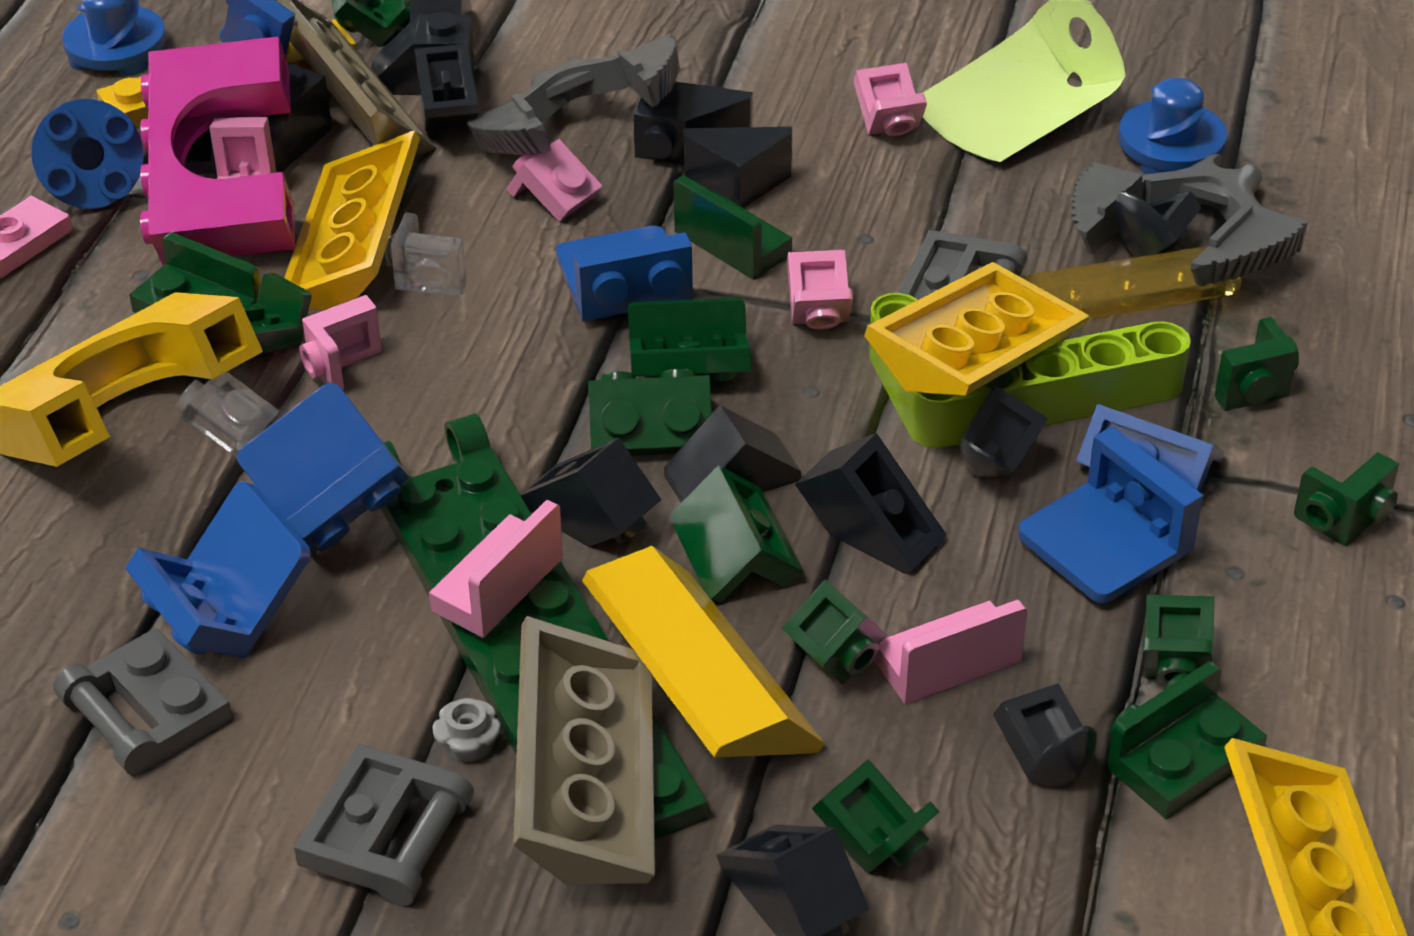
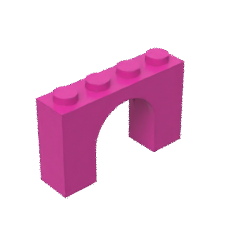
(183, 97)

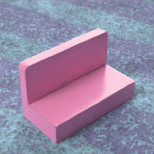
(500, 570)
(953, 649)

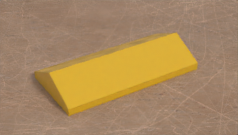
(351, 221)
(971, 331)
(699, 658)
(1313, 844)

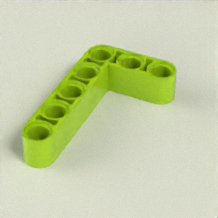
(1062, 382)

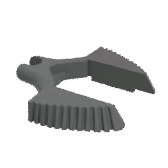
(518, 124)
(1241, 246)

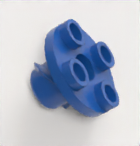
(113, 36)
(1172, 128)
(87, 153)

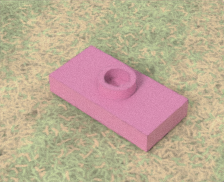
(28, 231)

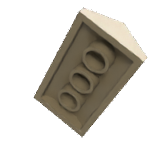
(350, 78)
(584, 758)

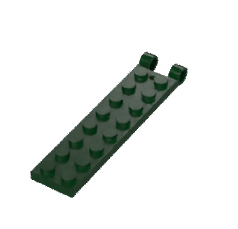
(439, 523)

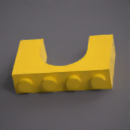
(53, 407)

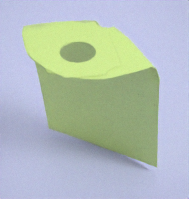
(1022, 84)

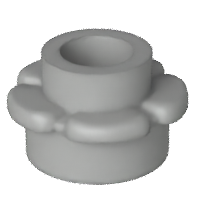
(467, 729)

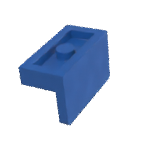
(1178, 452)

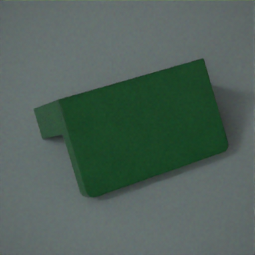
(727, 229)
(731, 533)

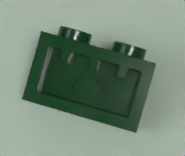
(197, 270)
(1176, 741)

